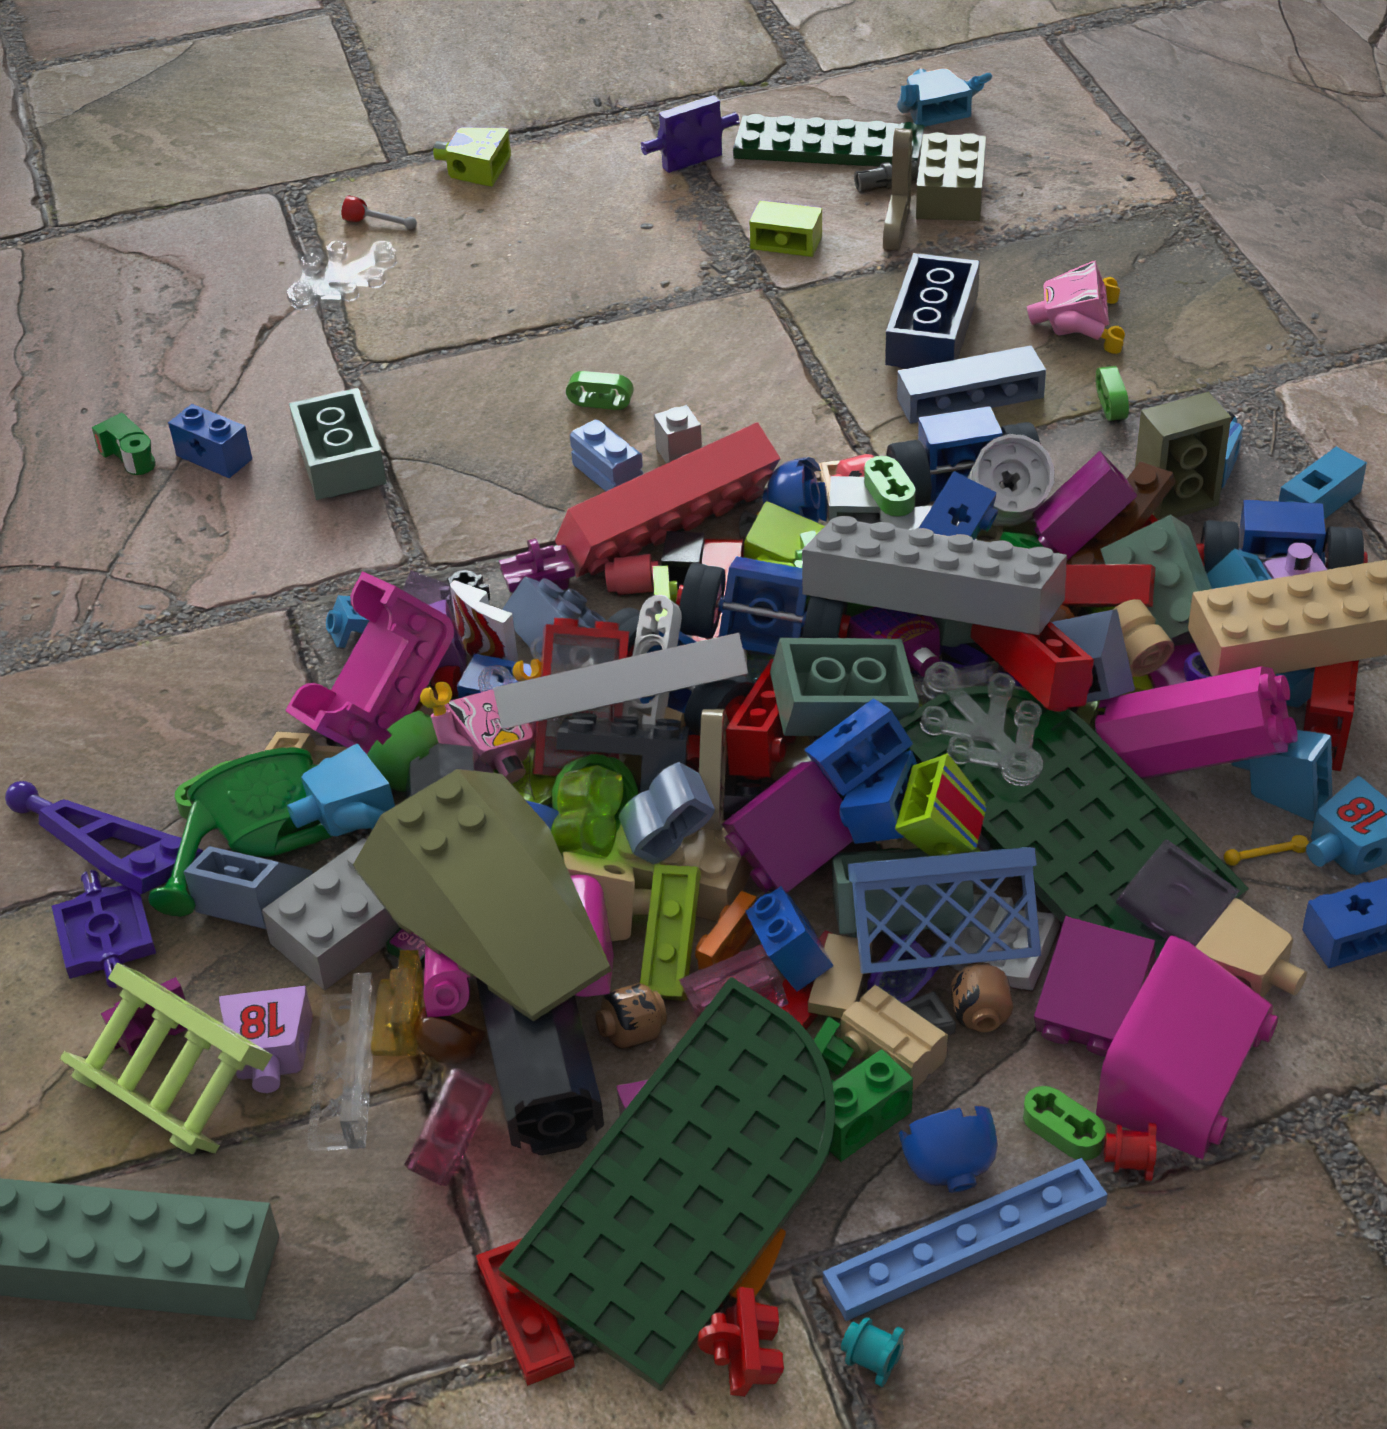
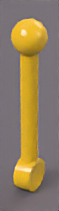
(1297, 844)

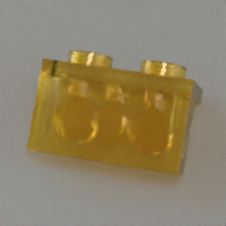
(398, 1007)

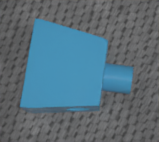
(1295, 779)

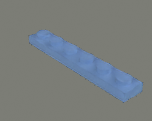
(963, 1239)

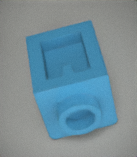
(344, 620)

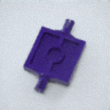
(690, 133)
(102, 928)

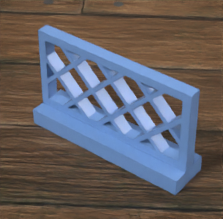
(945, 869)

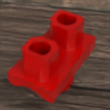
(735, 1341)

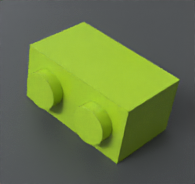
(786, 228)

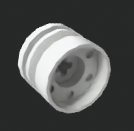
(1015, 461)

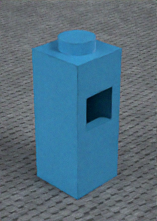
(1327, 481)

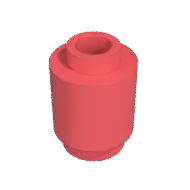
(630, 574)

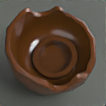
(446, 1038)

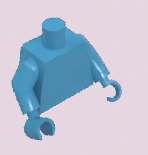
(939, 96)
(343, 794)

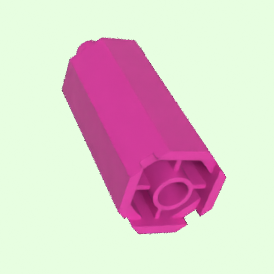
(1199, 722)

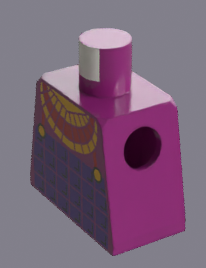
(917, 632)

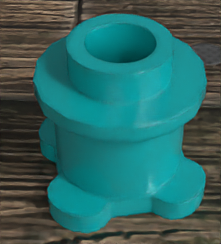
(873, 1348)

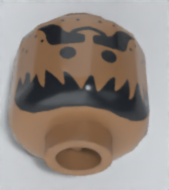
(982, 995)
(631, 1015)

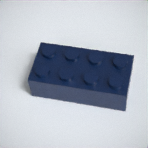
(932, 311)

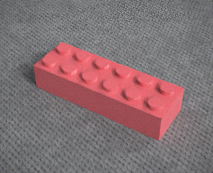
(667, 499)

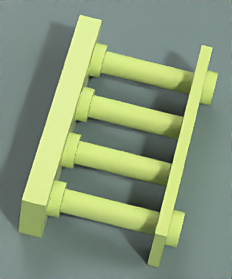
(201, 1034)

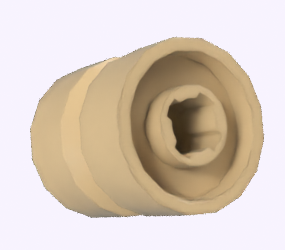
(1144, 641)

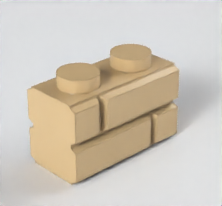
(889, 1025)

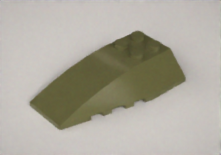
(486, 888)

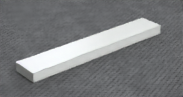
(620, 680)

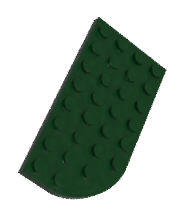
(1082, 815)
(684, 1187)

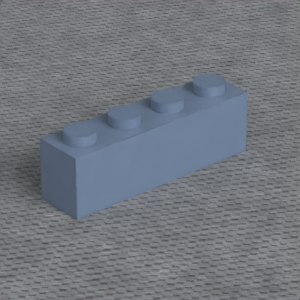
(971, 383)

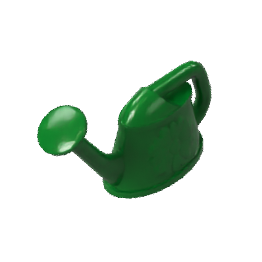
(249, 809)

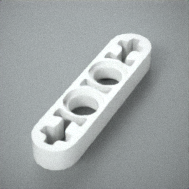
(644, 640)

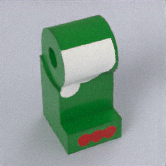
(127, 442)

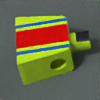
(942, 810)

